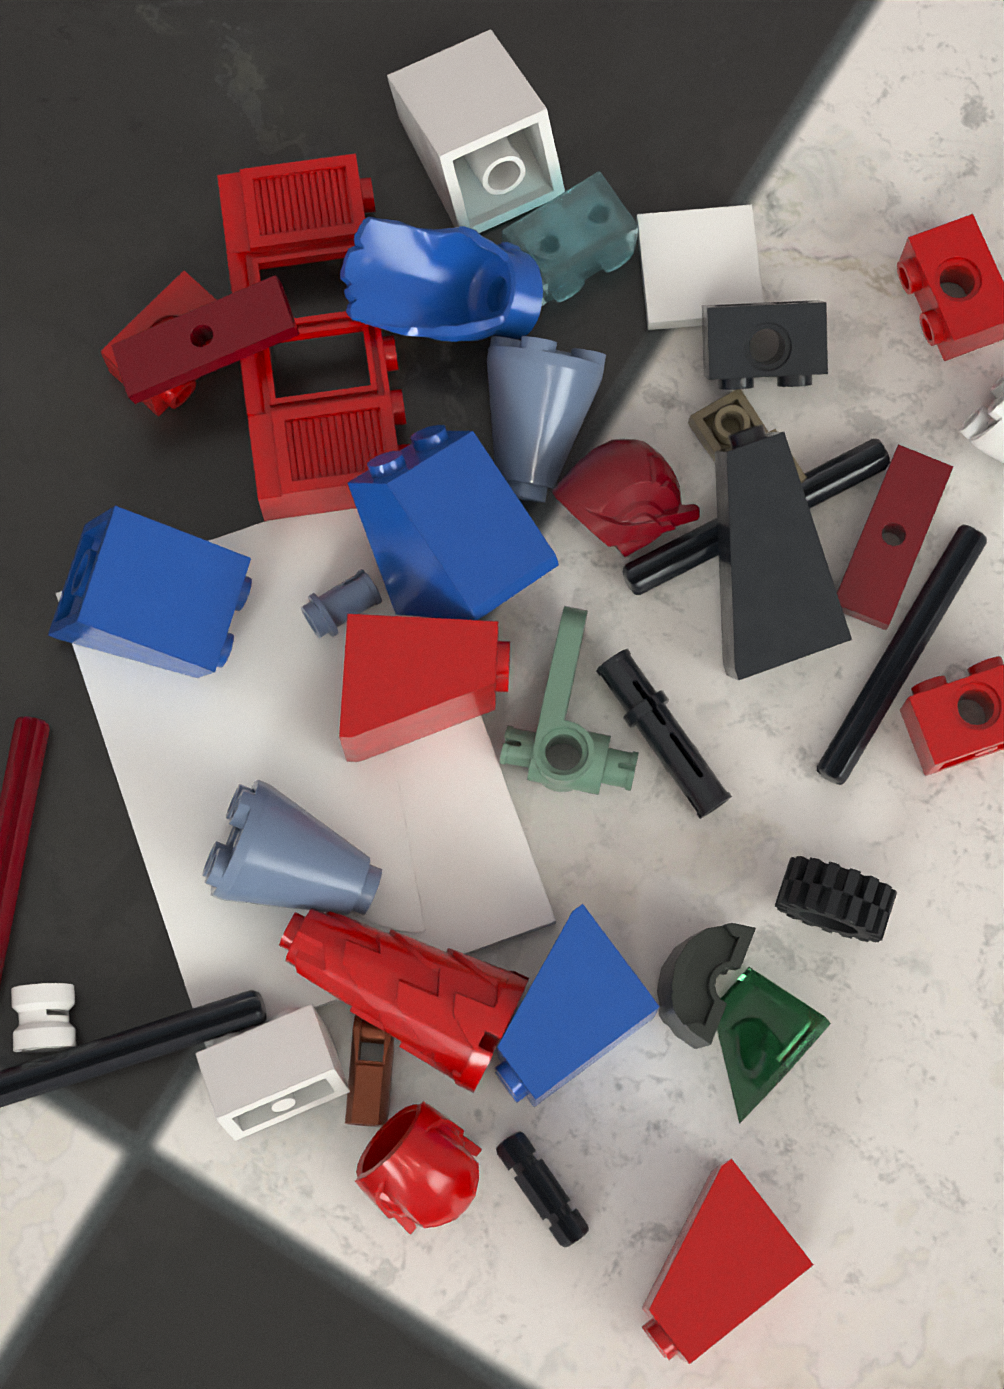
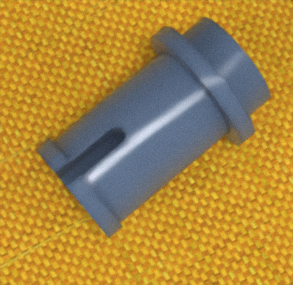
(331, 608)

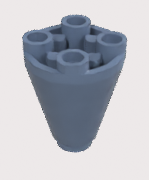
(538, 408)
(287, 858)

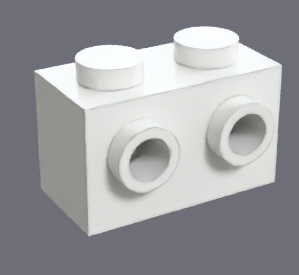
(272, 1071)

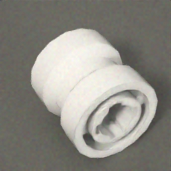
(43, 1017)

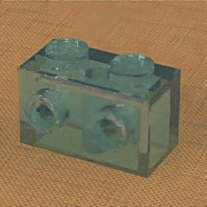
(576, 236)

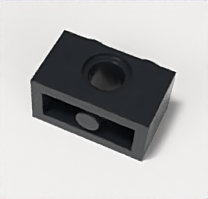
(801, 337)

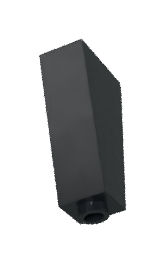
(771, 563)

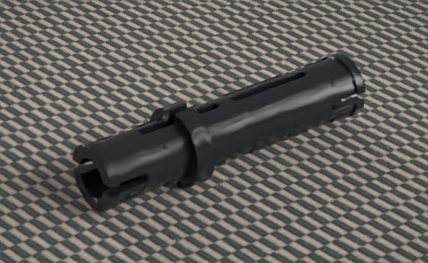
(663, 733)

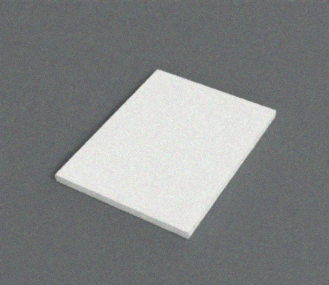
(276, 719)

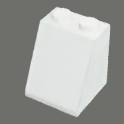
(478, 132)

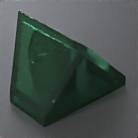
(763, 1037)

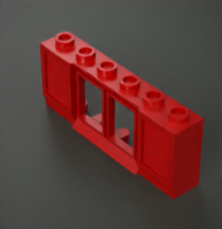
(321, 440)

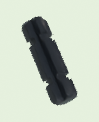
(542, 1189)

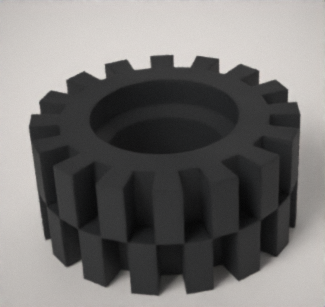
(836, 899)

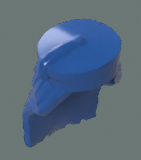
(440, 282)

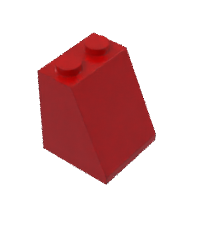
(416, 679)
(720, 1268)

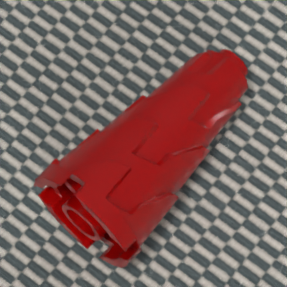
(432, 1000)

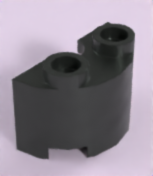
(689, 979)

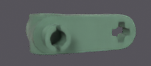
(529, 749)

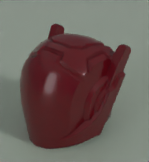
(625, 495)

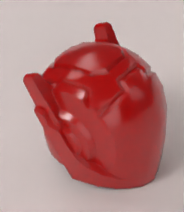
(419, 1168)

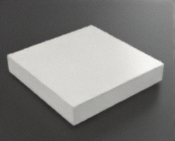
(696, 262)

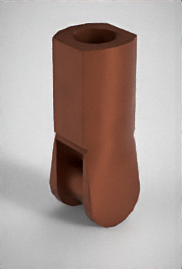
(369, 1080)

